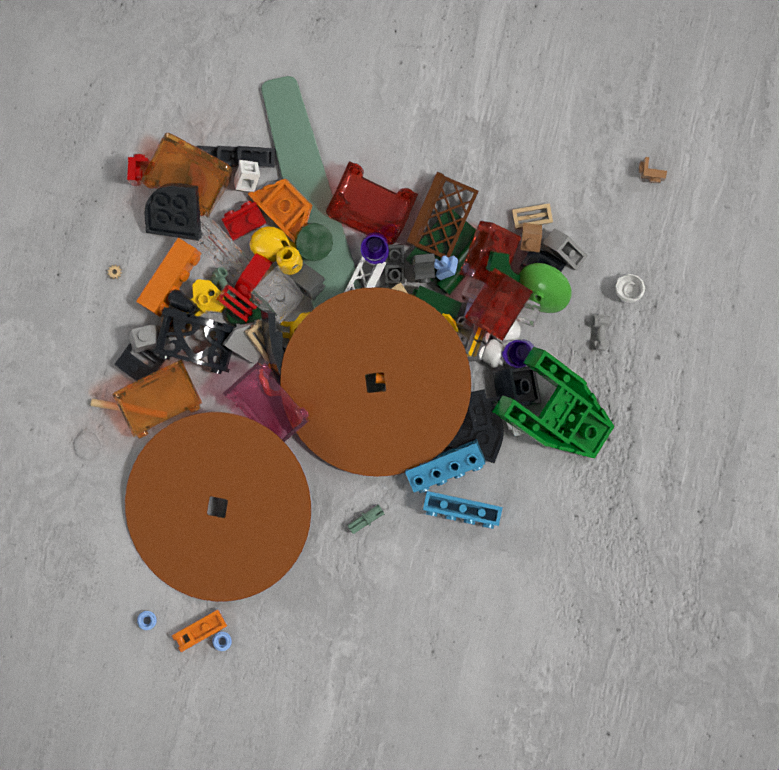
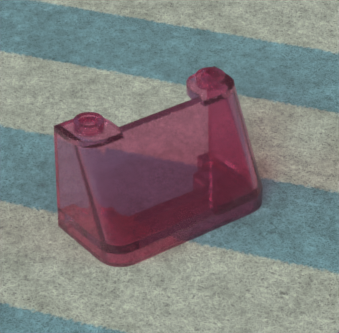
(267, 402)

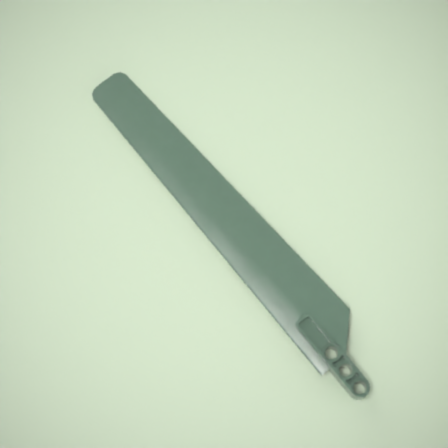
(304, 169)

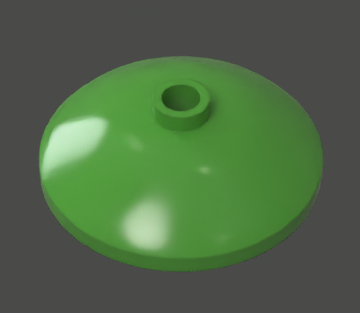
(548, 286)

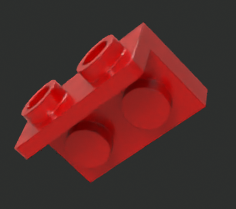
(135, 172)
(243, 220)

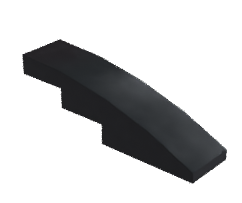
(232, 155)
(273, 342)

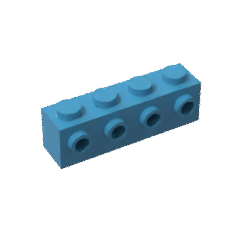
(445, 466)
(462, 508)

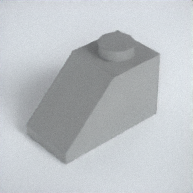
(565, 249)
(145, 338)

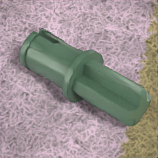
(365, 519)

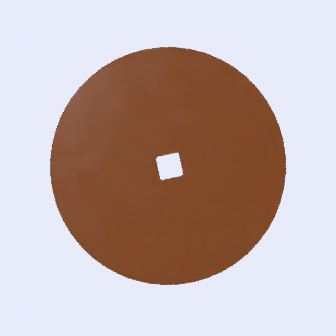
(423, 376)
(227, 460)

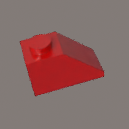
(253, 275)

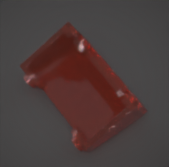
(369, 205)

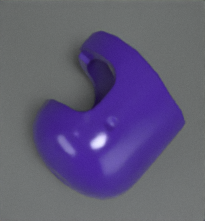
(374, 248)
(518, 352)

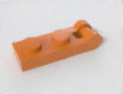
(200, 630)

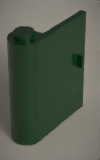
(460, 250)

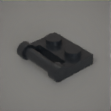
(136, 368)

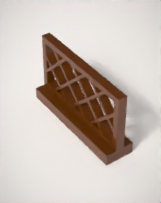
(427, 209)

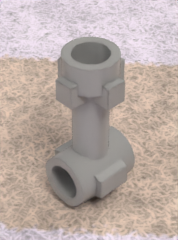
(601, 321)

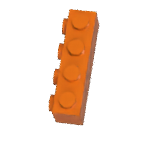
(169, 276)

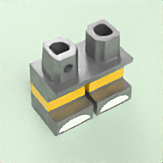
(472, 338)

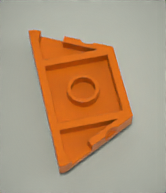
(284, 206)

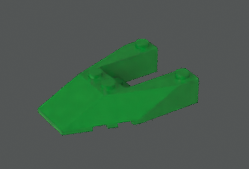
(571, 416)

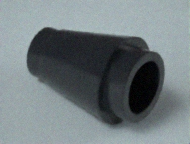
(181, 301)

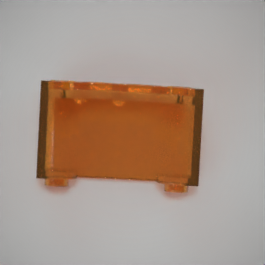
(184, 163)
(157, 398)

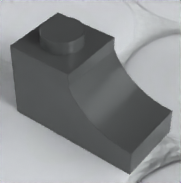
(423, 267)

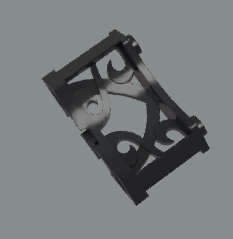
(180, 319)

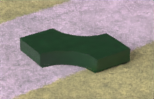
(501, 262)

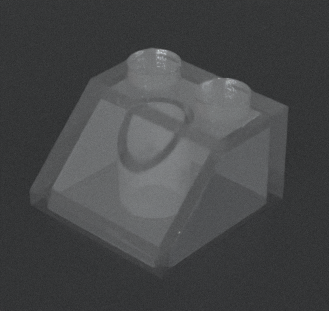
(277, 294)

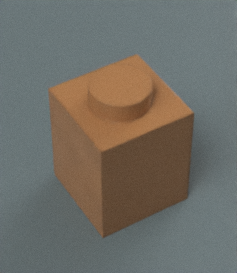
(531, 237)

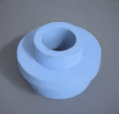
(140, 620)
(217, 645)

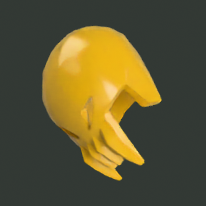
(268, 242)

